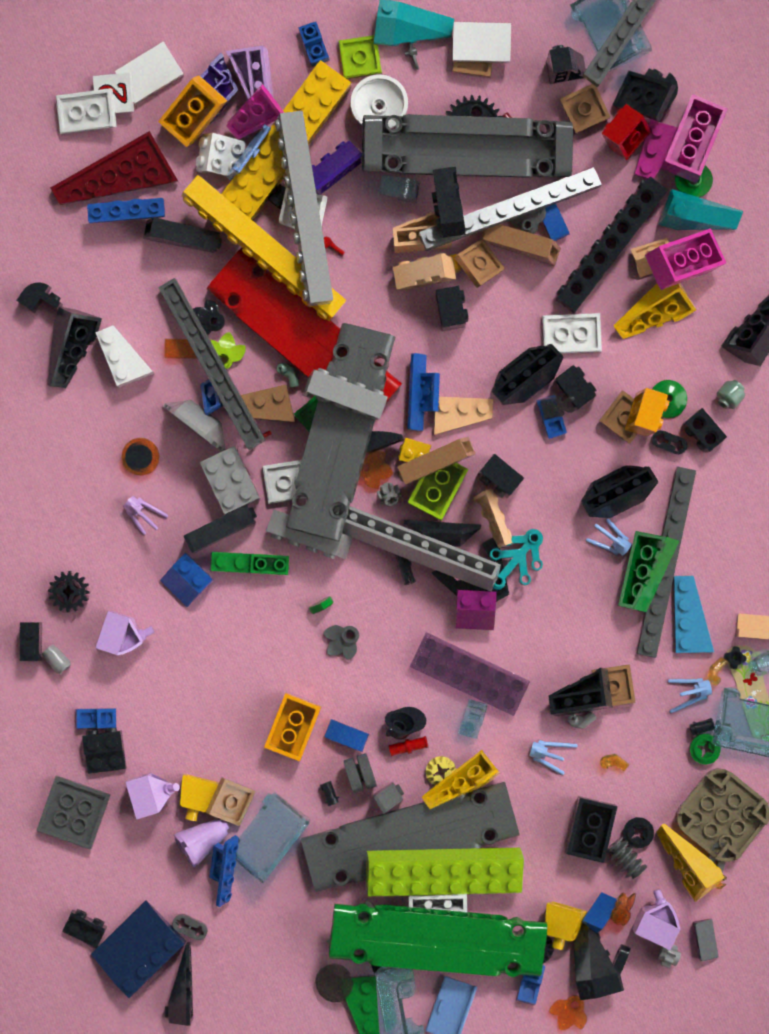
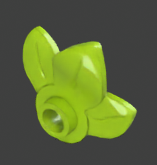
(227, 348)

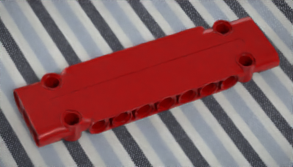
(281, 317)

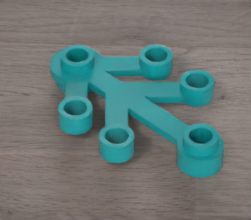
(519, 556)

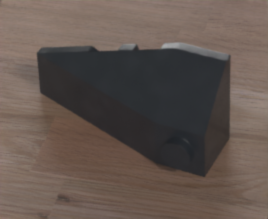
(71, 337)
(751, 338)
(593, 968)
(181, 999)

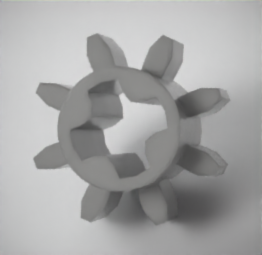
(389, 494)
(669, 956)

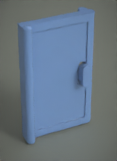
(251, 150)
(453, 1008)

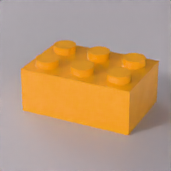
(192, 111)
(647, 412)
(292, 726)

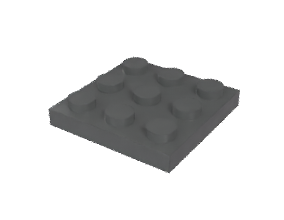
(73, 812)

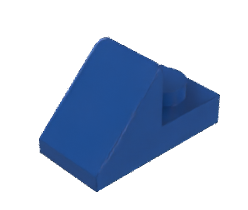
(210, 398)

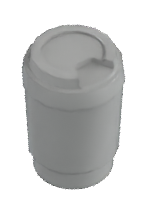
(56, 659)

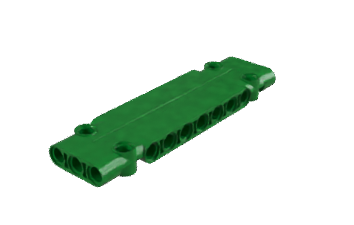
(437, 940)

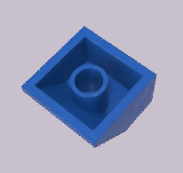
(186, 579)

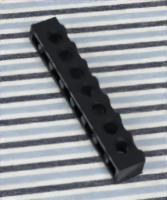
(656, 193)

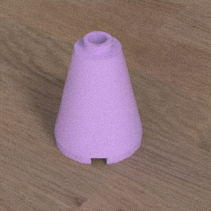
(200, 839)

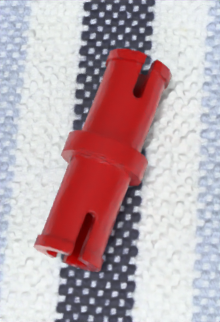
(408, 746)

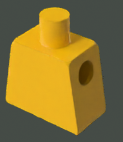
(196, 795)
(563, 923)

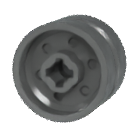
(360, 773)

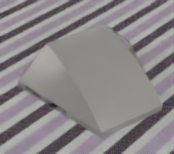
(195, 418)

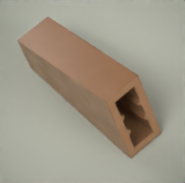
(523, 243)
(436, 460)

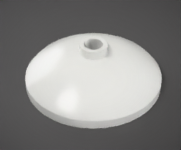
(379, 91)

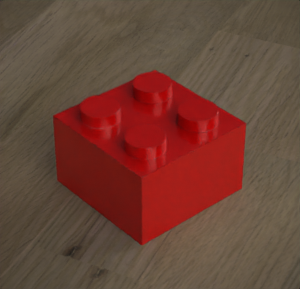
(626, 132)

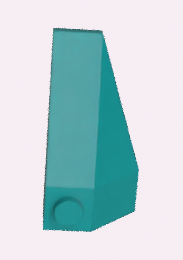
(407, 23)
(695, 213)

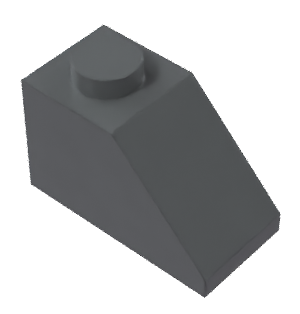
(388, 797)

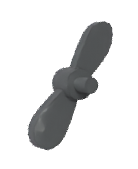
(412, 52)

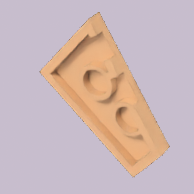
(460, 412)

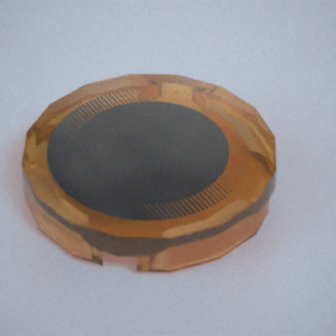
(140, 456)

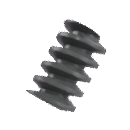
(626, 858)

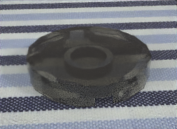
(334, 982)

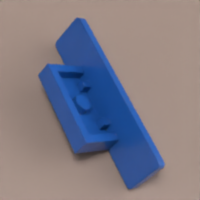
(126, 210)
(422, 392)
(223, 867)

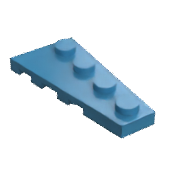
(689, 618)

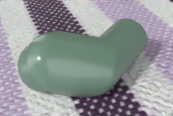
(289, 372)

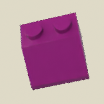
(475, 610)

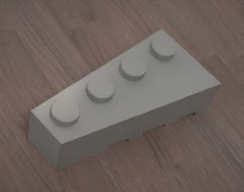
(345, 394)
(331, 548)

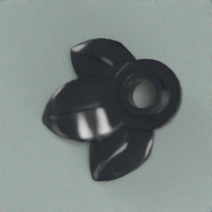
(207, 314)

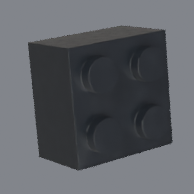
(450, 308)

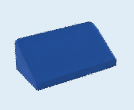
(599, 912)

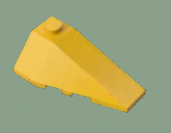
(655, 309)
(468, 777)
(698, 871)

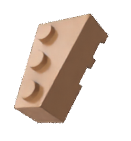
(270, 404)

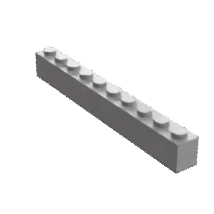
(305, 208)
(420, 548)

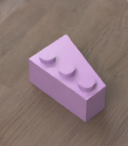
(252, 68)

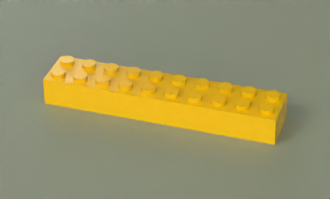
(260, 176)

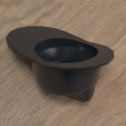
(404, 722)

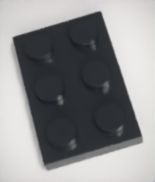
(645, 95)

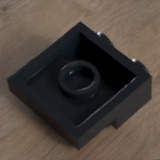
(104, 750)

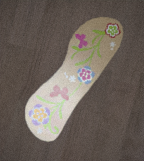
(748, 683)

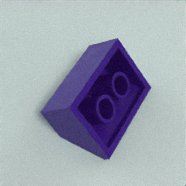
(336, 166)

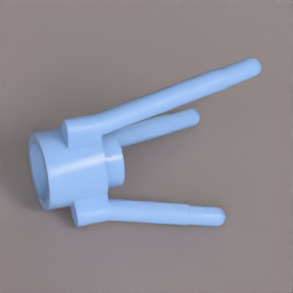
(620, 544)
(701, 689)
(539, 751)

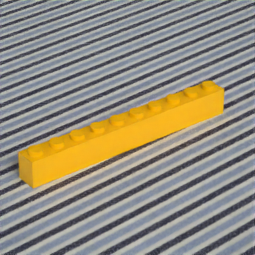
(253, 240)

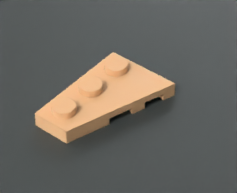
(491, 511)

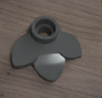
(534, 218)
(340, 643)

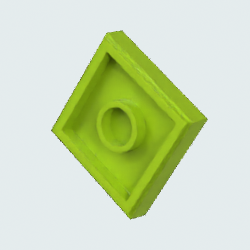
(359, 57)

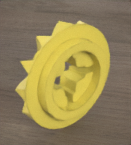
(432, 767)

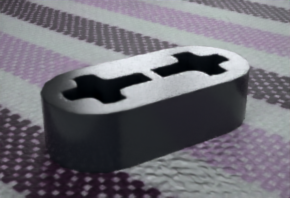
(671, 438)
(621, 957)

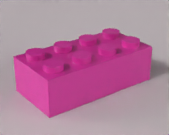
(694, 138)
(685, 259)

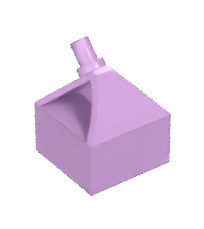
(121, 634)
(149, 794)
(658, 922)

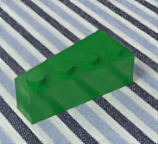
(645, 569)

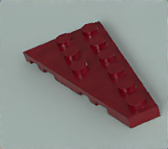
(127, 169)

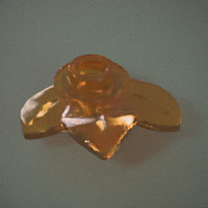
(376, 469)
(621, 913)
(568, 1015)

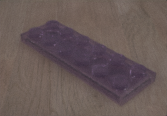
(470, 674)

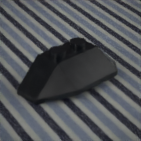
(527, 374)
(618, 491)
(449, 533)

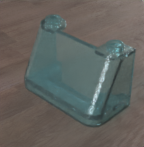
(601, 18)
(742, 724)
(270, 836)
(392, 987)

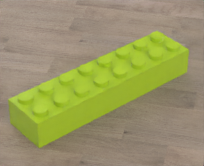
(444, 871)

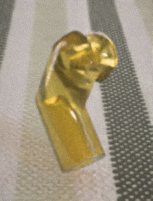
(714, 669)
(613, 760)

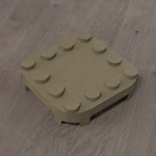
(724, 812)

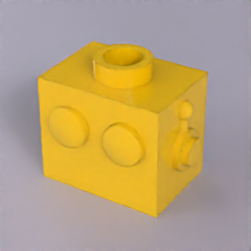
(412, 449)

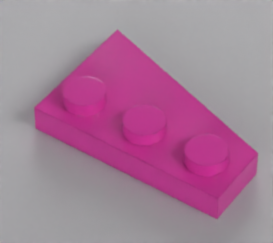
(256, 112)
(655, 149)

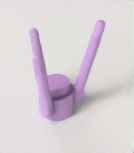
(134, 507)

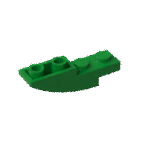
(249, 563)

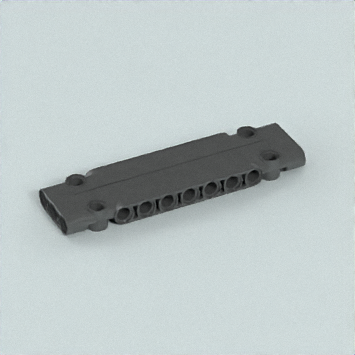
(470, 143)
(339, 437)
(416, 827)

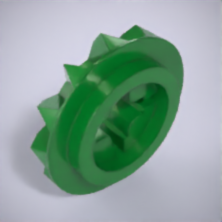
(696, 752)

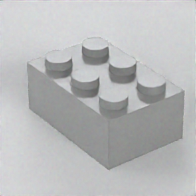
(230, 480)

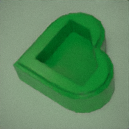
(321, 605)

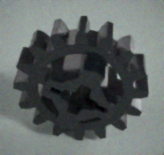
(61, 591)

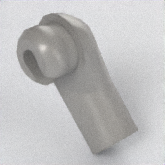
(580, 721)

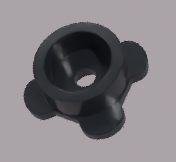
(735, 652)

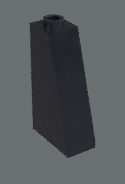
(182, 235)
(220, 528)

